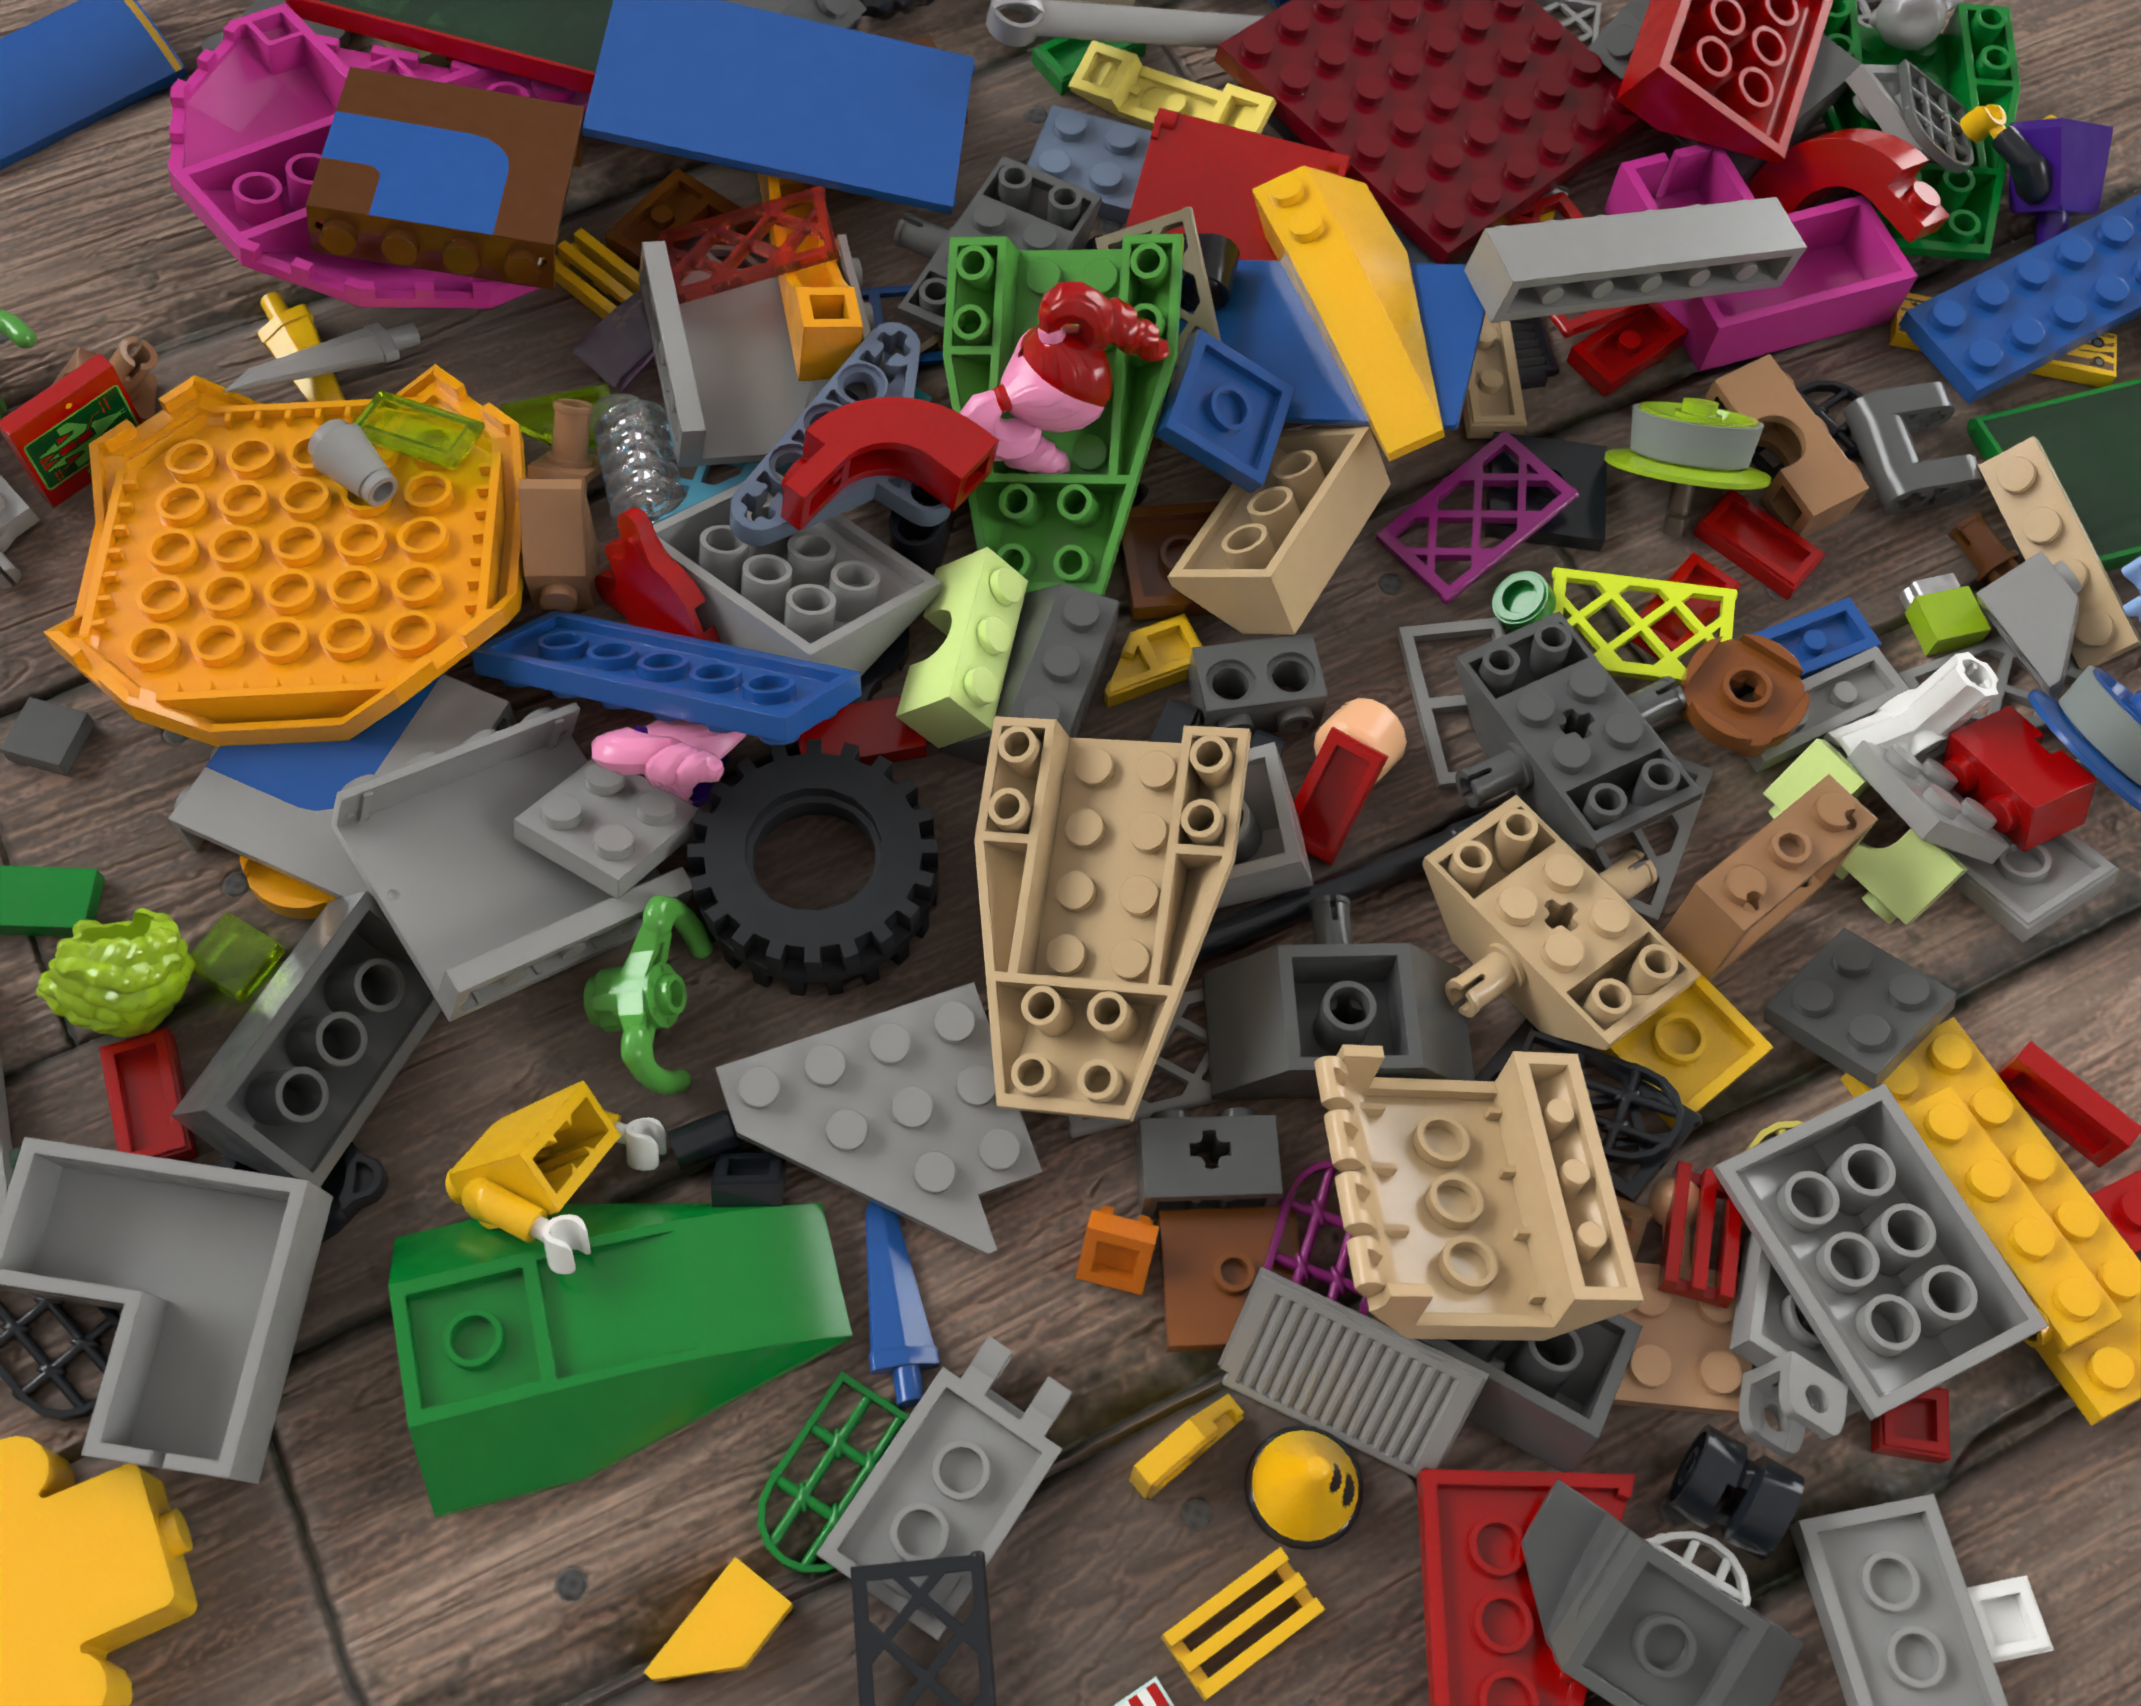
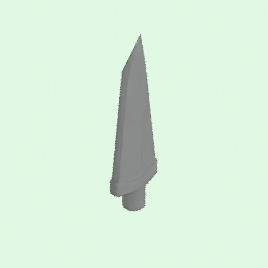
(353, 350)

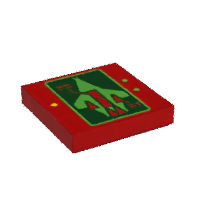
(58, 424)

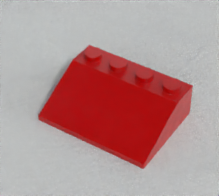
(1725, 70)

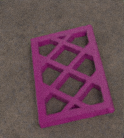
(1472, 474)

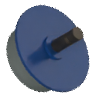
(2101, 728)

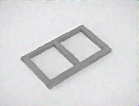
(1428, 706)

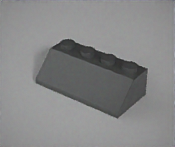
(314, 1047)

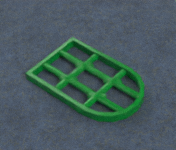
(837, 1448)

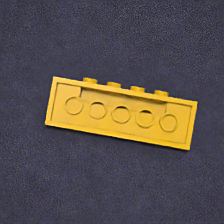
(2034, 1215)

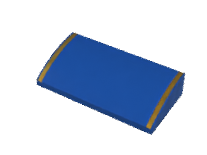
(77, 71)

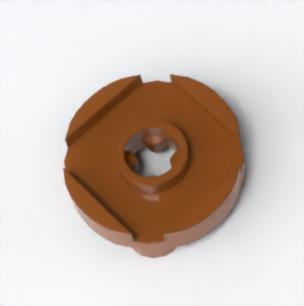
(1737, 724)

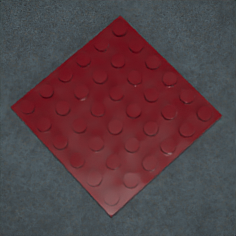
(1439, 103)

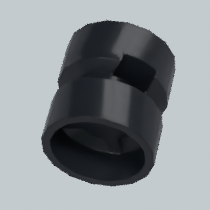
(1761, 1497)

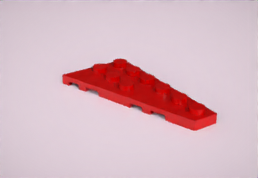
(1476, 1587)

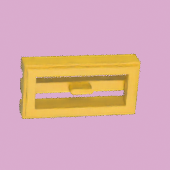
(585, 255)
(1292, 1586)

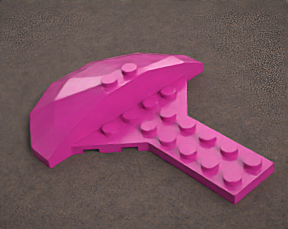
(253, 137)

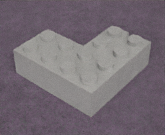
(206, 1285)

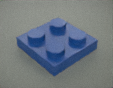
(1224, 411)

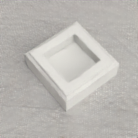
(2010, 1619)

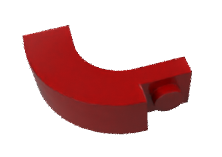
(1860, 160)
(887, 438)

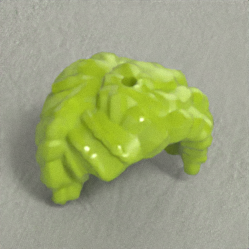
(118, 974)

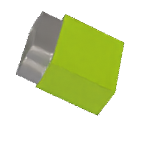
(1943, 614)

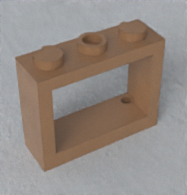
(1764, 878)

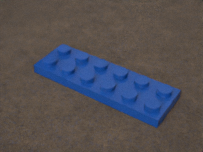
(2034, 304)
(669, 675)

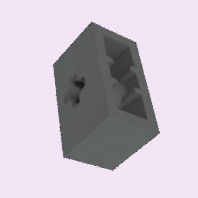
(1176, 1178)

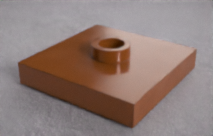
(1211, 1266)

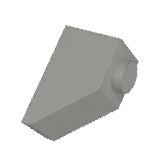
(2036, 617)

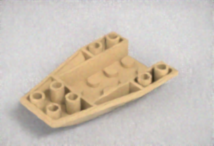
(1097, 902)

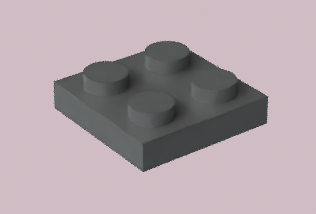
(1859, 1008)

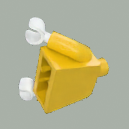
(539, 1159)

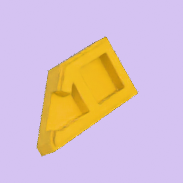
(1152, 660)
(723, 1628)

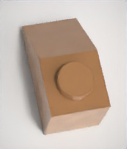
(558, 544)

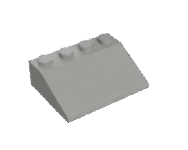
(809, 597)
(1879, 1251)

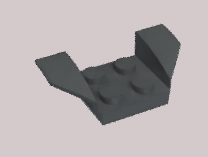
(1640, 1620)

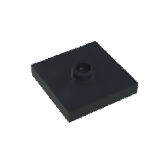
(1582, 467)

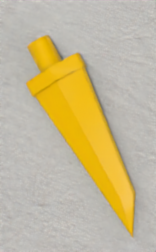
(293, 331)

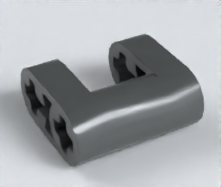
(1883, 432)

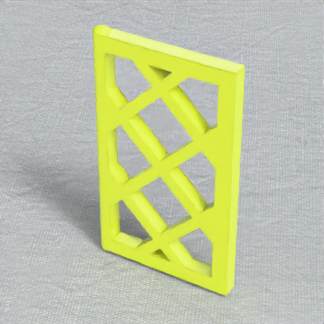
(1674, 596)

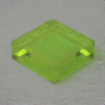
(235, 957)

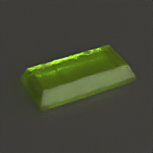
(419, 430)

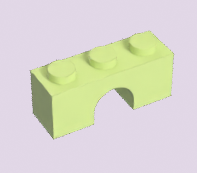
(961, 684)
(1900, 877)

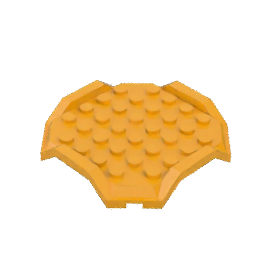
(270, 601)

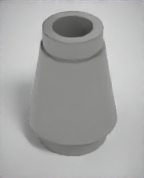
(350, 459)

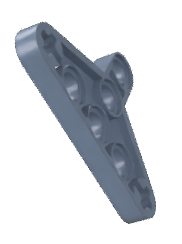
(888, 490)

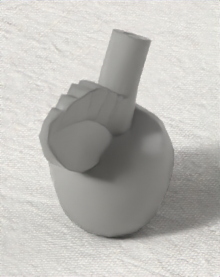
(1910, 23)

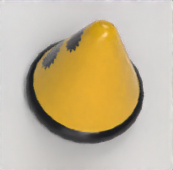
(1303, 1487)

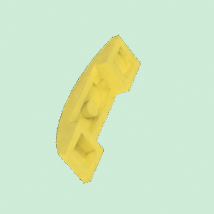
(1135, 93)

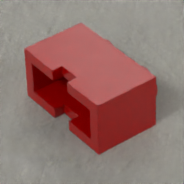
(2017, 779)

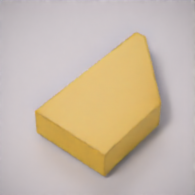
(1185, 1446)

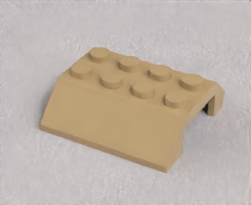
(1476, 1199)

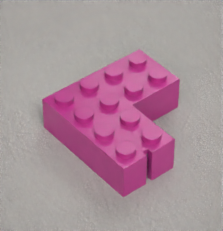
(1840, 284)

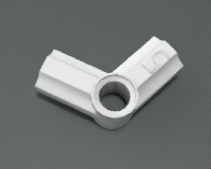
(1924, 715)

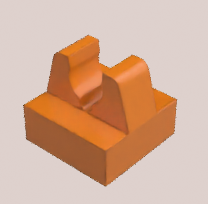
(1117, 1250)

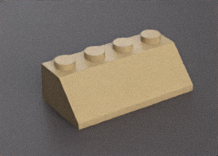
(1276, 548)

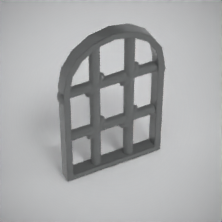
(1923, 127)

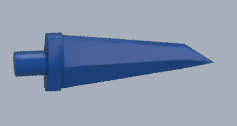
(897, 1320)

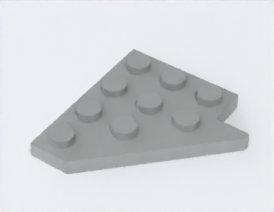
(892, 1112)

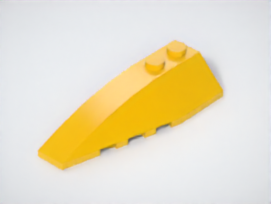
(1359, 297)

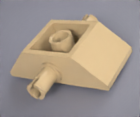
(1551, 930)

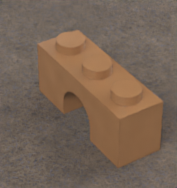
(1817, 477)

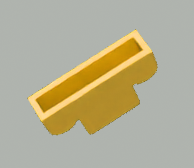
(82, 1575)

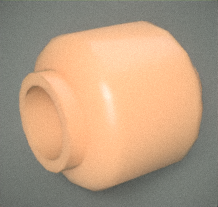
(1370, 724)

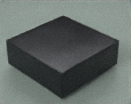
(748, 1180)

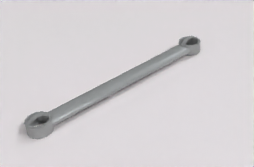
(1113, 23)

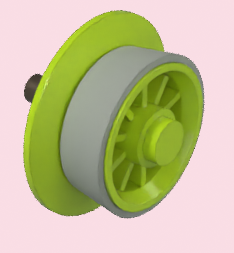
(1690, 447)

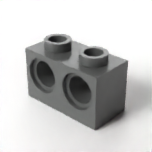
(1252, 674)

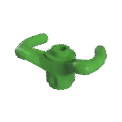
(648, 992)

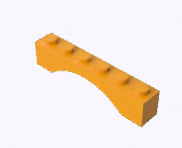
(816, 300)

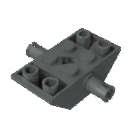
(1012, 202)
(1569, 736)
(1281, 1005)

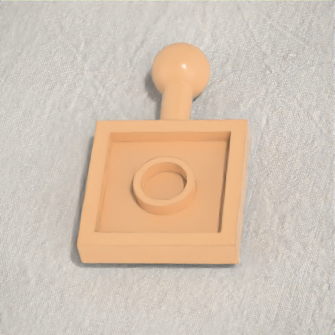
(1684, 1343)

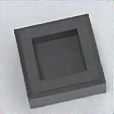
(47, 736)

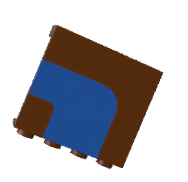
(445, 178)

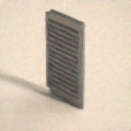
(1348, 1375)

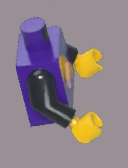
(2052, 164)

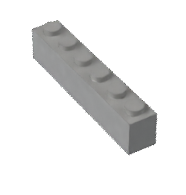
(1632, 258)

